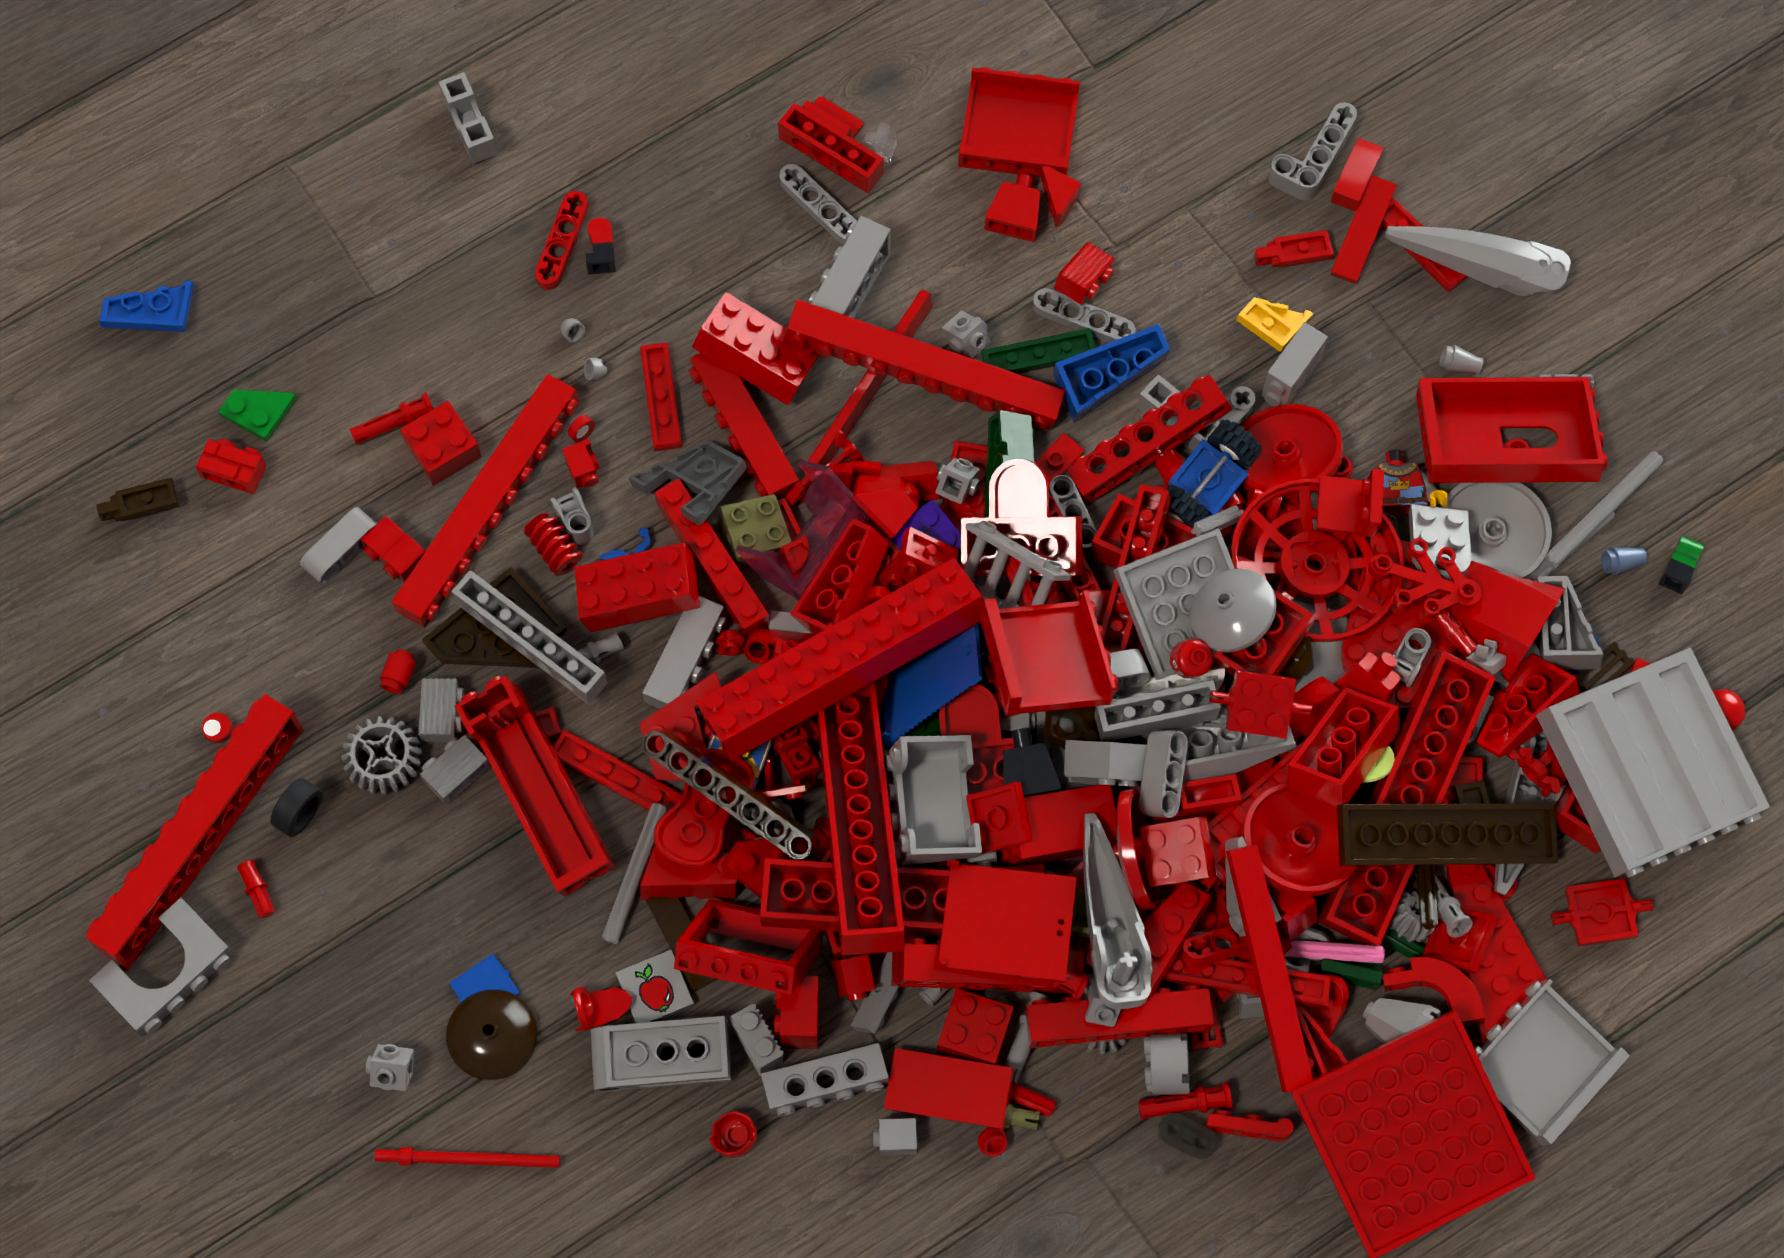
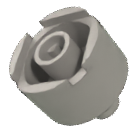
(1169, 1064)

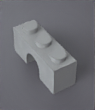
(467, 118)
(1156, 395)

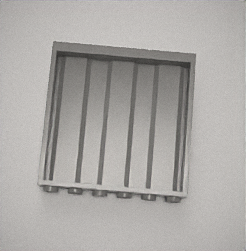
(1653, 763)

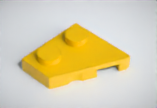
(1272, 321)

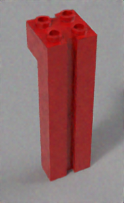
(536, 784)

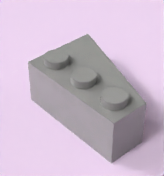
(1566, 636)

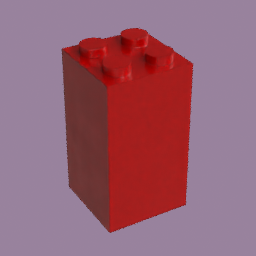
(1058, 825)

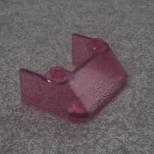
(831, 510)

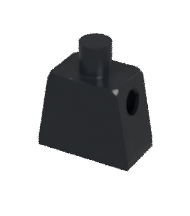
(1029, 765)

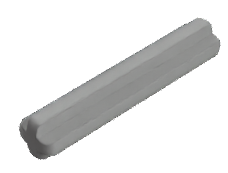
(1219, 520)

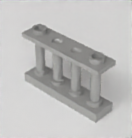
(1048, 568)

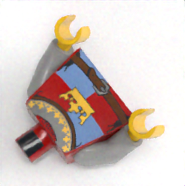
(1406, 486)

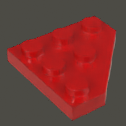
(748, 858)

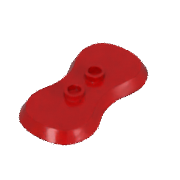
(695, 825)

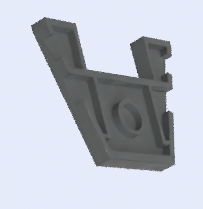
(701, 469)

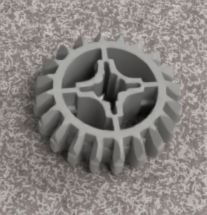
(392, 734)

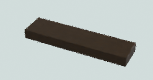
(672, 923)

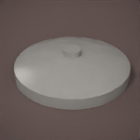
(1505, 525)

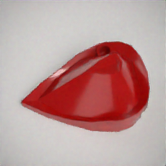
(1337, 1001)

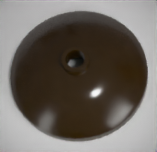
(504, 1050)

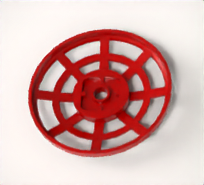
(1323, 548)

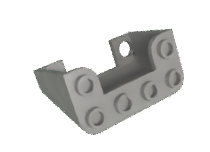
(930, 799)

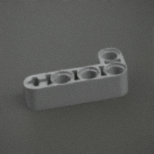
(1321, 150)

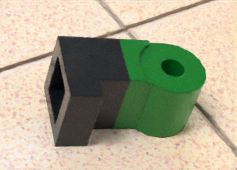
(1681, 565)

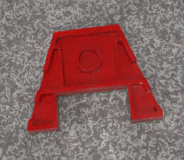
(682, 720)

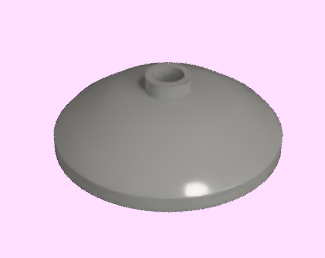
(1241, 619)

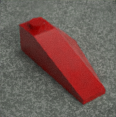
(1530, 690)

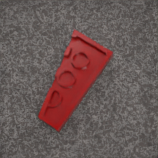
(1171, 926)

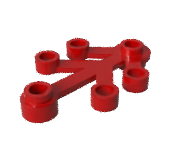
(1429, 580)

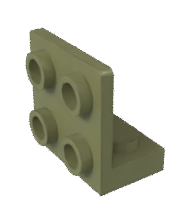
(753, 525)

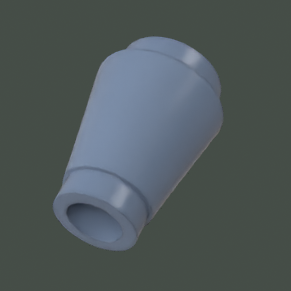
(1619, 559)

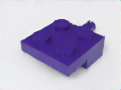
(933, 522)

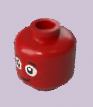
(1191, 658)

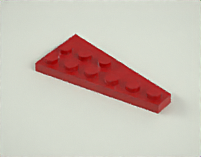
(1508, 962)

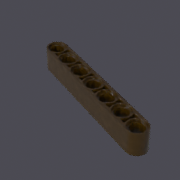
(717, 790)

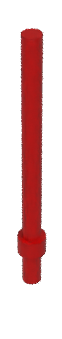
(407, 1156)

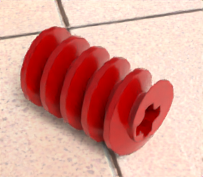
(551, 544)

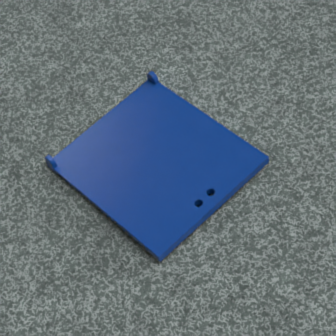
(930, 682)

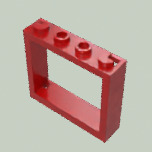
(742, 966)

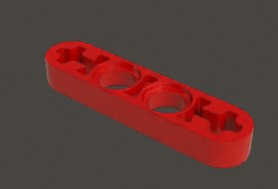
(562, 240)

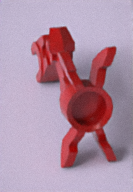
(799, 490)
(1536, 769)

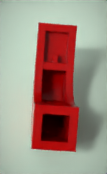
(1444, 979)

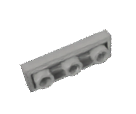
(874, 1006)

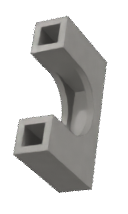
(148, 1007)

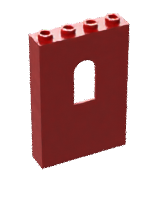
(1464, 419)

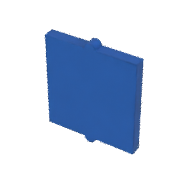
(483, 976)

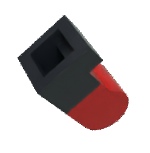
(601, 238)

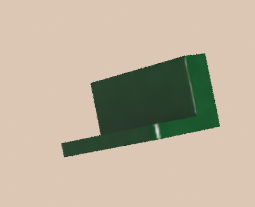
(1354, 973)

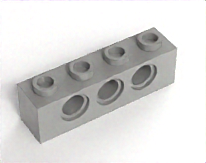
(866, 1058)

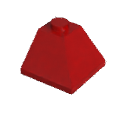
(886, 500)

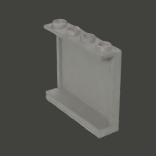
(1546, 1062)

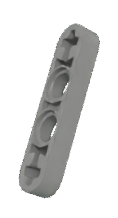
(817, 206)
(1086, 312)

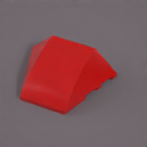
(1508, 613)

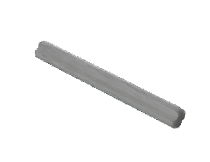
(633, 876)

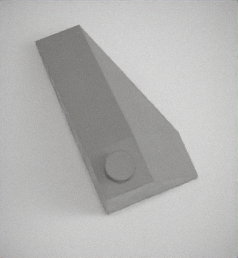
(1221, 752)

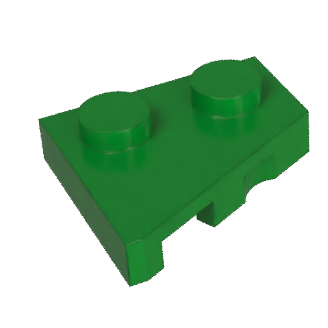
(257, 410)

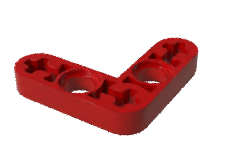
(1214, 953)

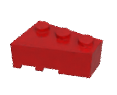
(675, 880)

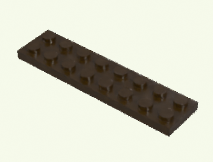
(1446, 834)

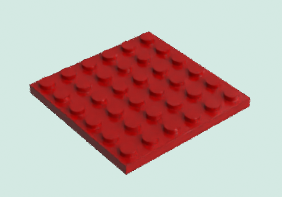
(1412, 1134)

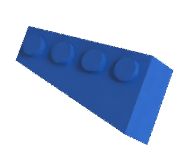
(1107, 369)

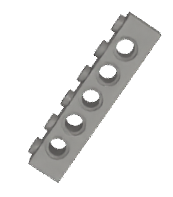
(529, 637)

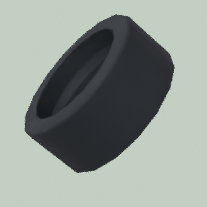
(296, 807)

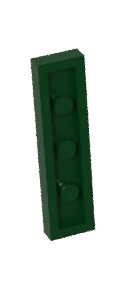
(1039, 352)

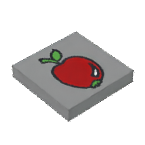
(655, 988)

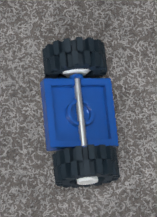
(1212, 473)

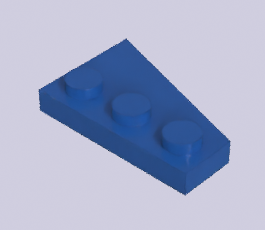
(157, 310)

